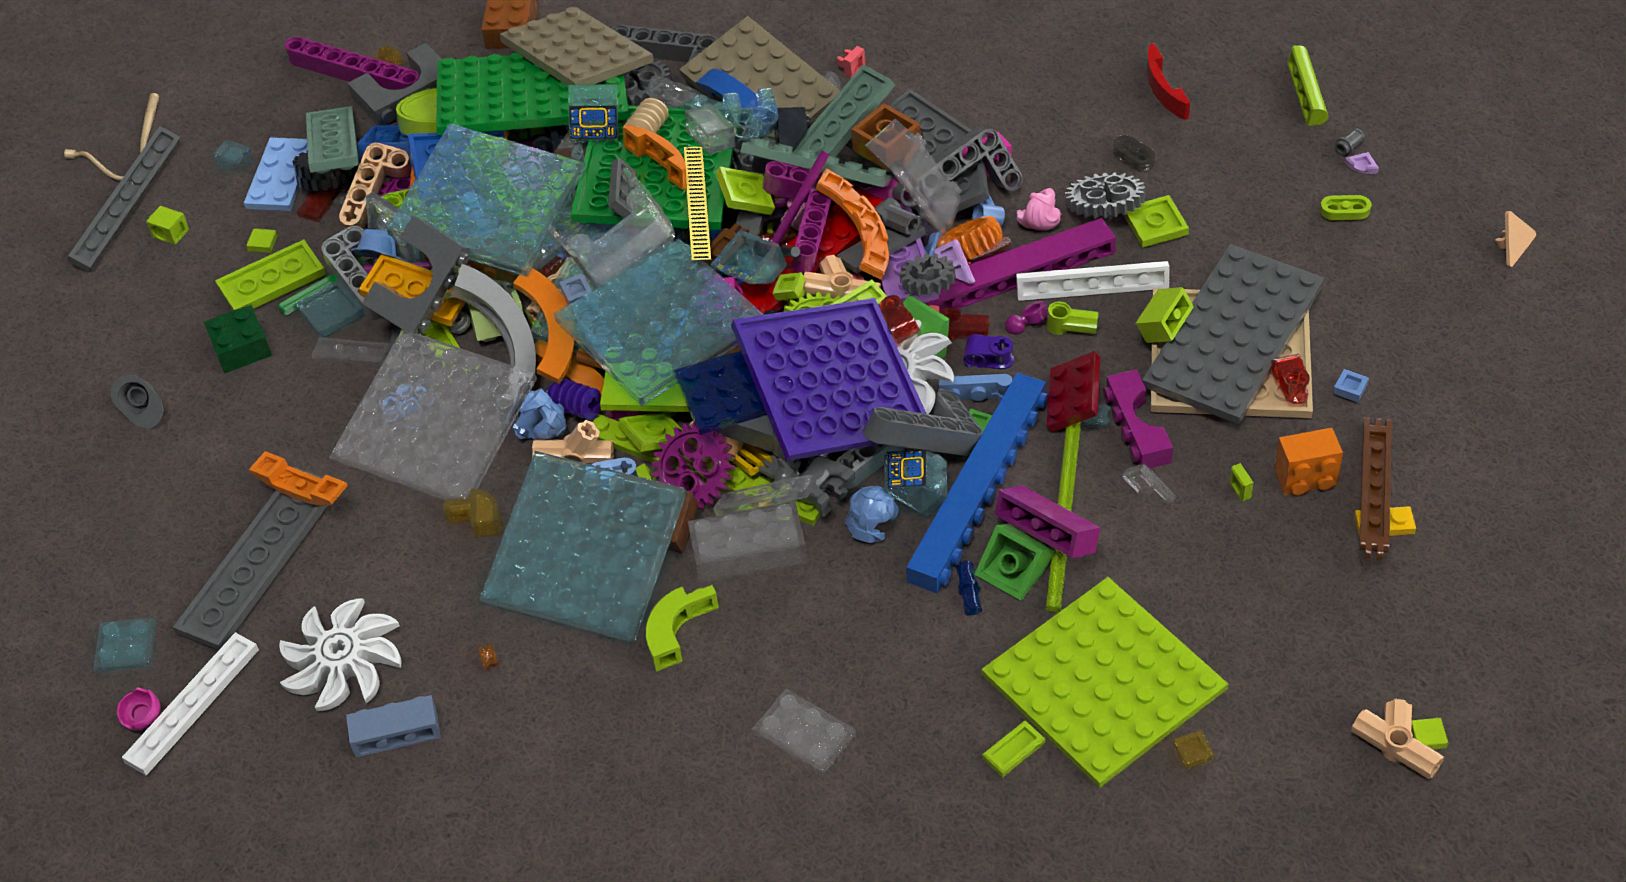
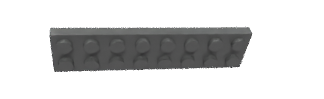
(248, 570)

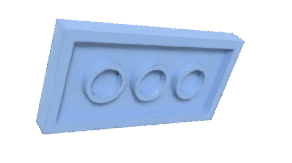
(275, 179)

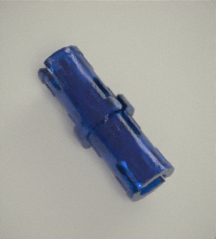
(969, 588)

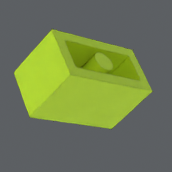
(1164, 315)

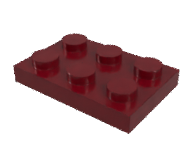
(1073, 391)

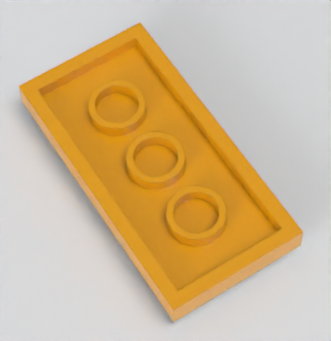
(410, 282)

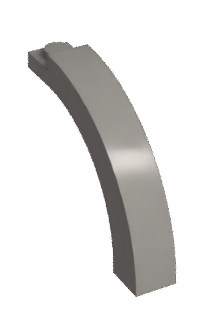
(501, 310)

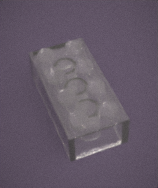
(747, 541)

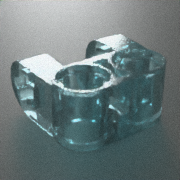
(752, 116)

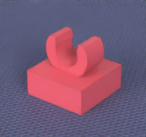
(852, 61)

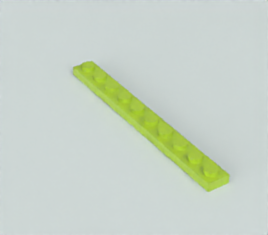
(609, 430)

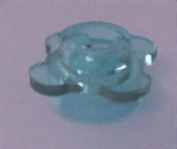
(1101, 419)

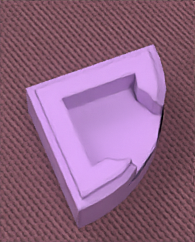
(1362, 162)

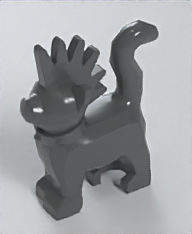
(826, 472)

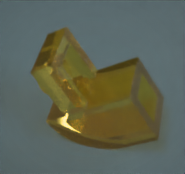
(479, 510)

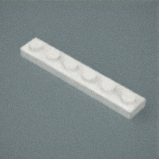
(1092, 281)
(190, 704)

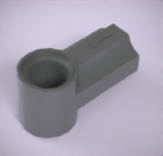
(897, 218)

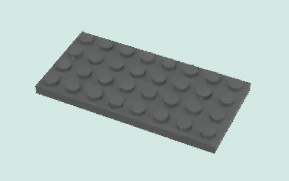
(1233, 333)

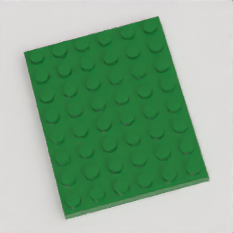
(505, 94)
(594, 185)

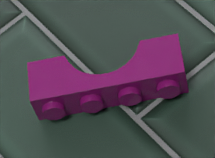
(1147, 443)

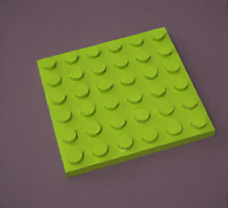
(1104, 681)

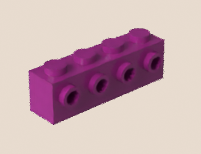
(1047, 521)

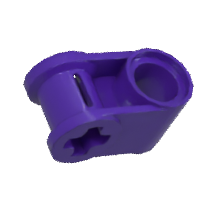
(987, 350)

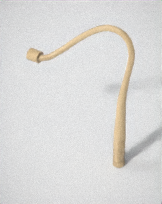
(148, 120)

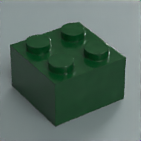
(237, 338)

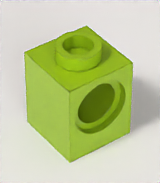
(167, 225)

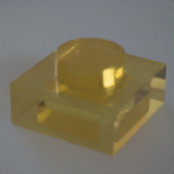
(1193, 749)

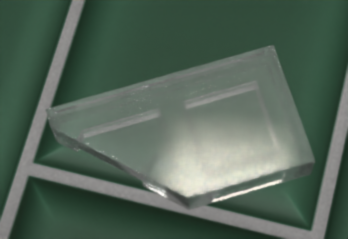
(1146, 482)

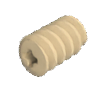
(649, 115)

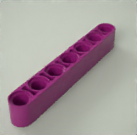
(346, 64)

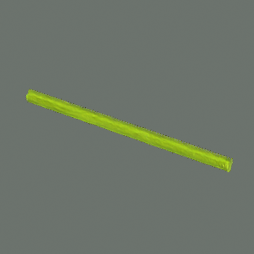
(1065, 500)

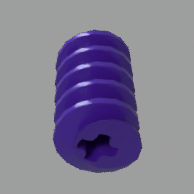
(576, 398)

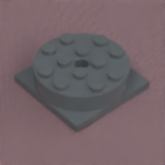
(936, 126)

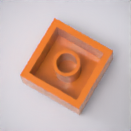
(1308, 461)

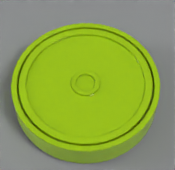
(418, 113)

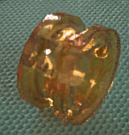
(487, 655)

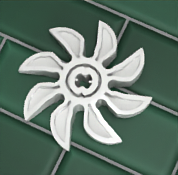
(923, 365)
(340, 654)

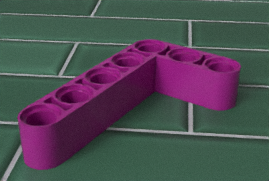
(785, 181)

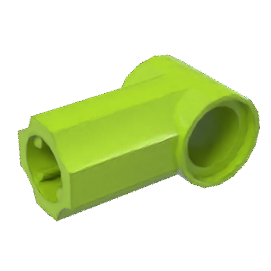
(1063, 319)

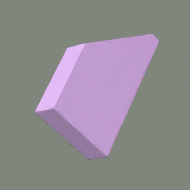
(954, 252)

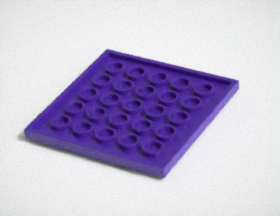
(825, 374)

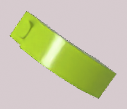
(669, 616)

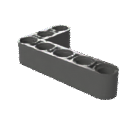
(667, 43)
(976, 151)
(945, 429)

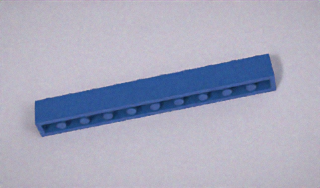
(976, 484)

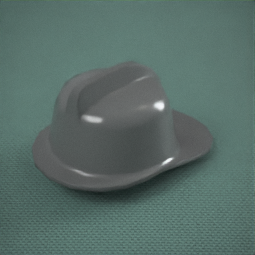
(132, 392)

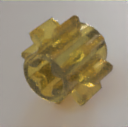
(389, 55)

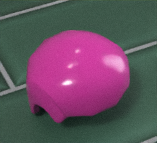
(138, 709)

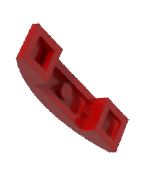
(1172, 100)

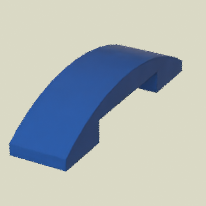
(718, 82)

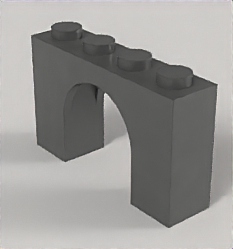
(380, 102)
(446, 259)

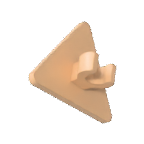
(1515, 238)

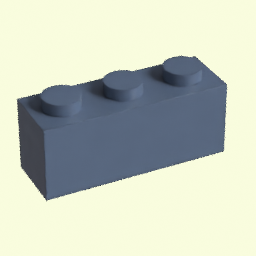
(393, 726)

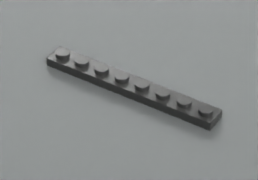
(123, 199)

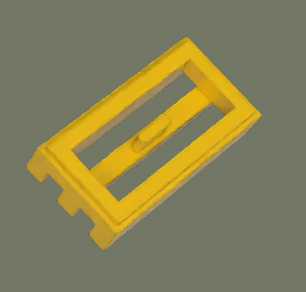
(753, 455)

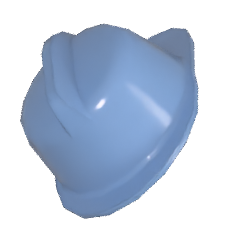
(375, 243)

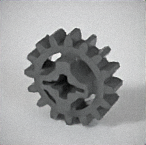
(927, 274)

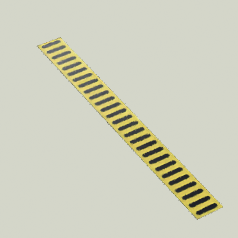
(697, 204)

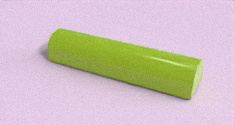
(1306, 86)

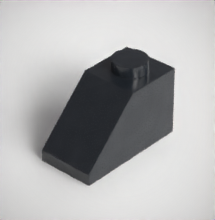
(791, 125)

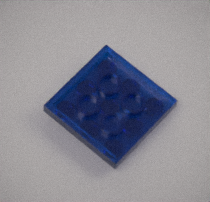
(720, 392)

